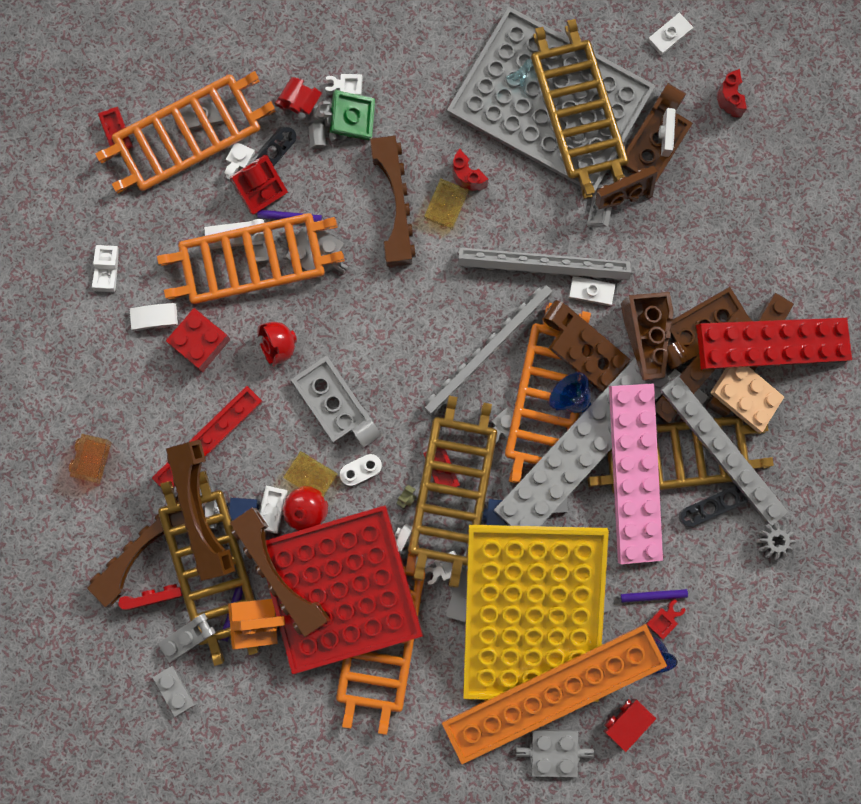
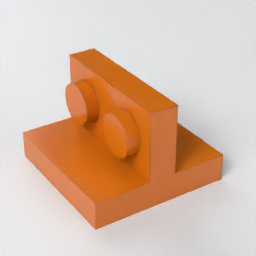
(253, 623)

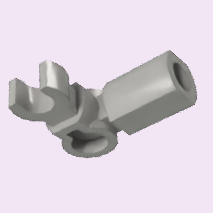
(316, 128)

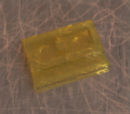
(446, 204)
(309, 472)

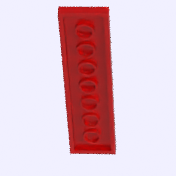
(773, 343)

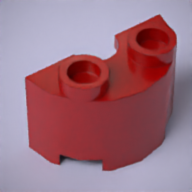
(298, 97)
(729, 97)
(466, 177)

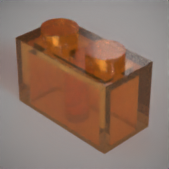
(90, 458)

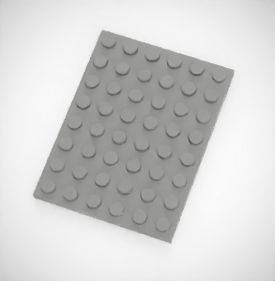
(519, 114)

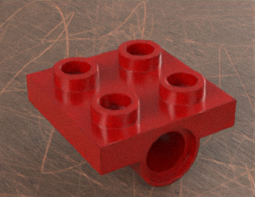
(258, 184)

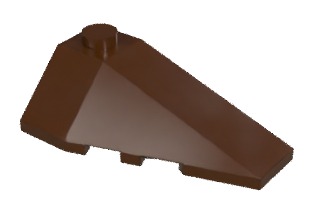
(648, 328)

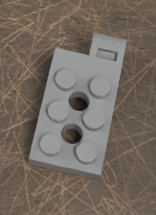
(342, 420)

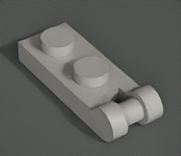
(186, 638)

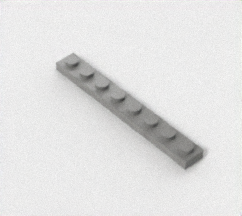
(544, 263)
(480, 356)
(723, 450)

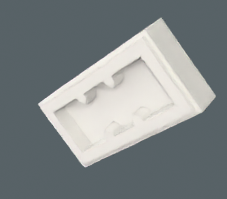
(670, 34)
(666, 132)
(592, 291)
(272, 507)

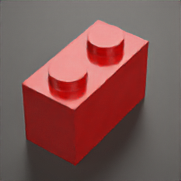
(628, 724)

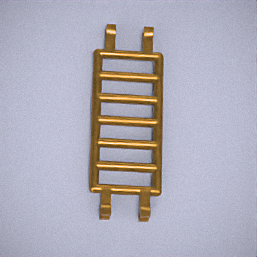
(548, 95)
(702, 479)
(426, 486)
(183, 575)

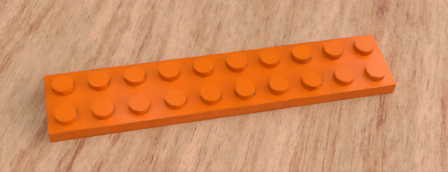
(554, 693)

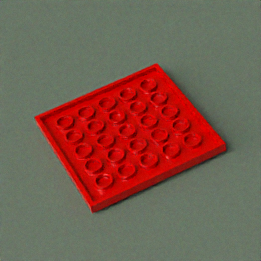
(358, 581)

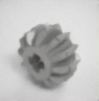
(778, 550)

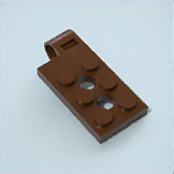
(643, 142)
(684, 328)
(573, 336)

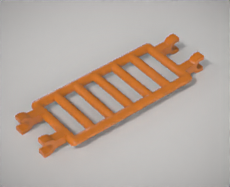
(198, 155)
(245, 233)
(524, 390)
(400, 685)

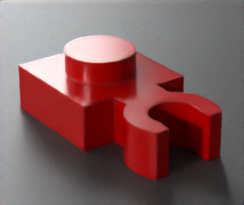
(663, 621)

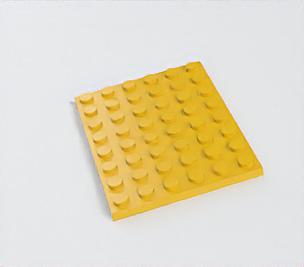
(530, 602)

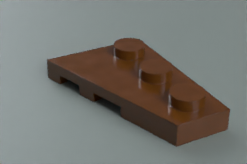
(626, 188)

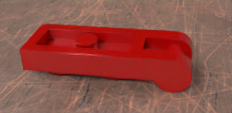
(150, 597)

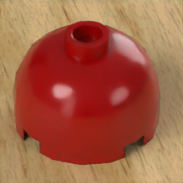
(277, 342)
(305, 508)

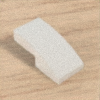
(105, 268)
(153, 316)

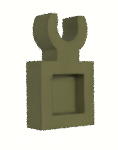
(407, 497)

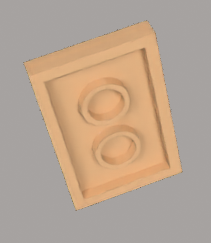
(747, 396)

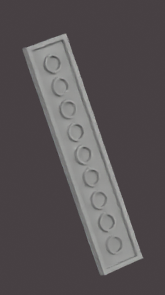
(568, 459)

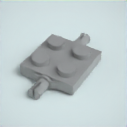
(327, 244)
(554, 753)

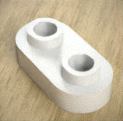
(361, 472)

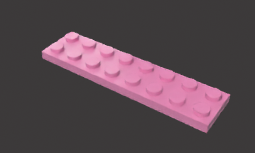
(635, 473)

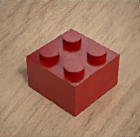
(198, 340)

